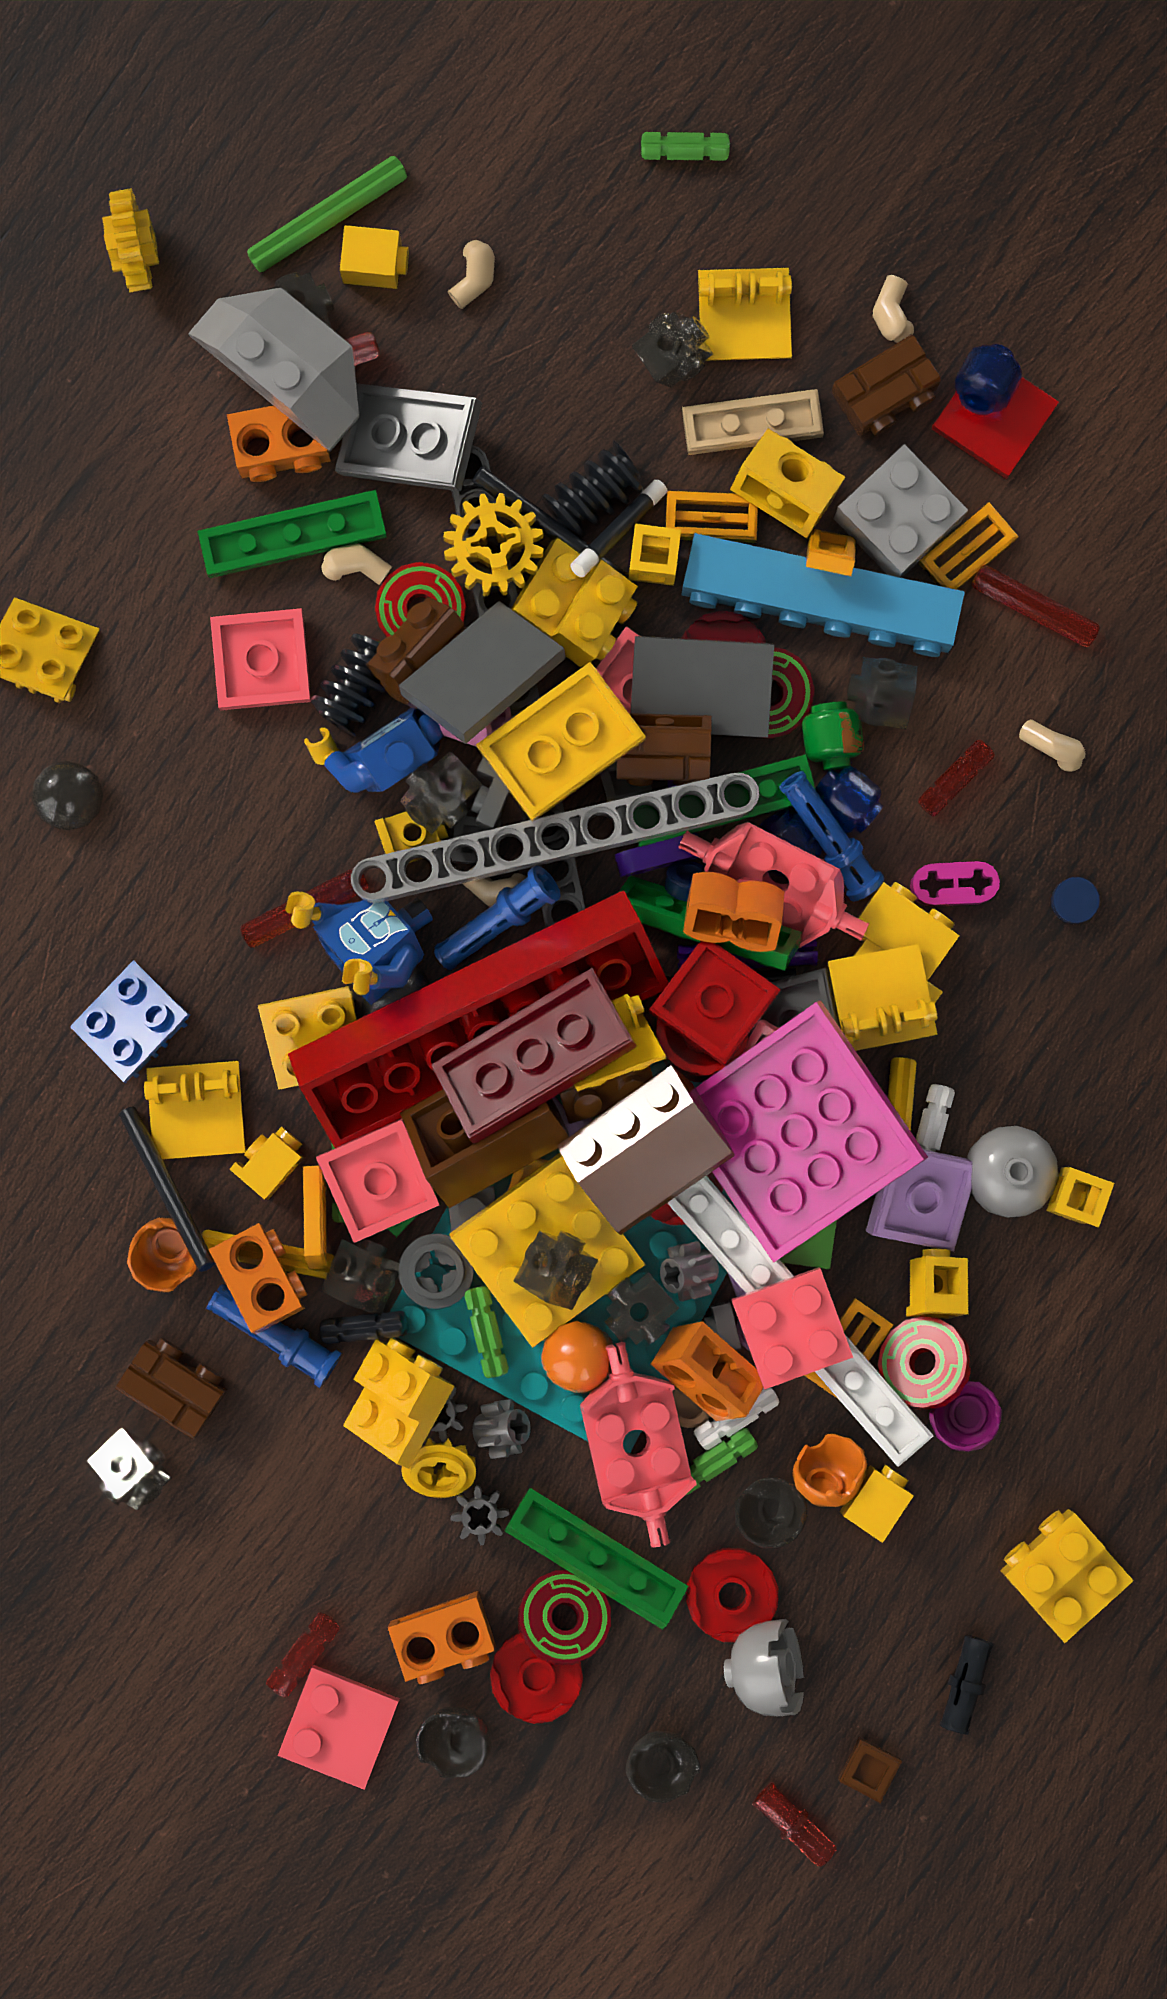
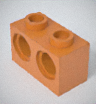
(281, 454)
(248, 1283)
(709, 1371)
(437, 1625)

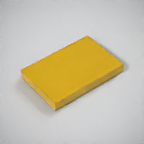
(561, 741)

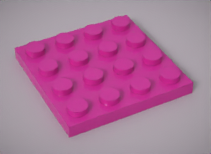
(804, 1131)

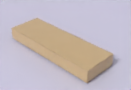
(744, 421)

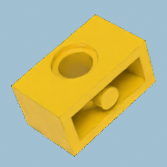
(787, 482)

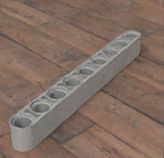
(573, 822)

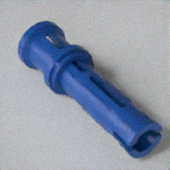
(842, 855)
(511, 908)
(293, 1346)

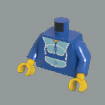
(382, 756)
(365, 939)

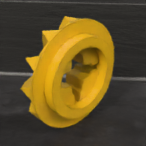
(450, 1480)

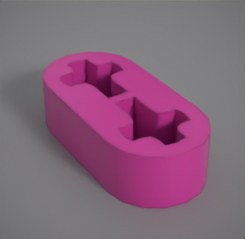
(955, 895)

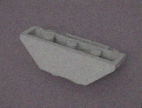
(286, 359)

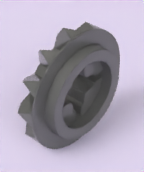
(424, 1290)

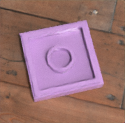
(924, 1203)

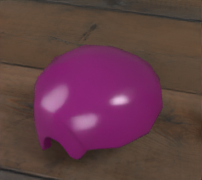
(969, 1419)

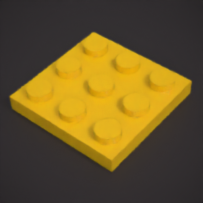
(502, 1231)

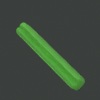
(327, 214)

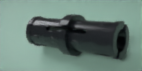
(966, 1684)

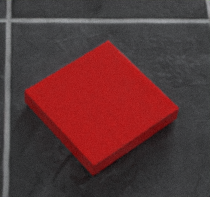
(1001, 436)
(714, 1001)

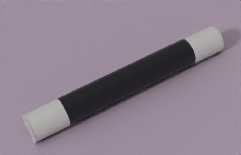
(618, 528)

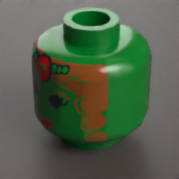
(832, 735)

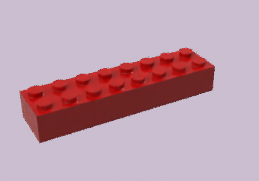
(383, 1061)

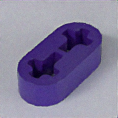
(652, 857)

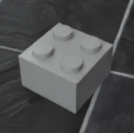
(900, 513)

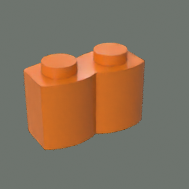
(733, 911)

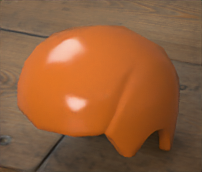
(159, 1256)
(577, 1357)
(830, 1471)

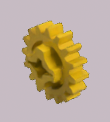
(130, 240)
(512, 541)

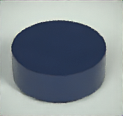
(680, 877)
(1075, 900)

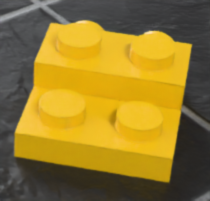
(575, 608)
(397, 1400)
(1065, 1573)

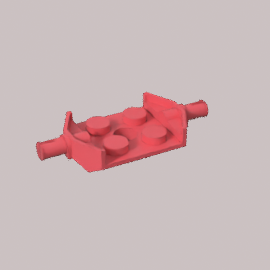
(814, 888)
(658, 1475)

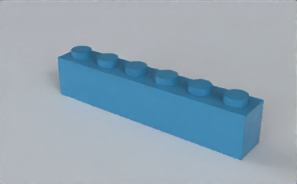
(782, 586)

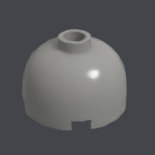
(1012, 1171)
(765, 1669)

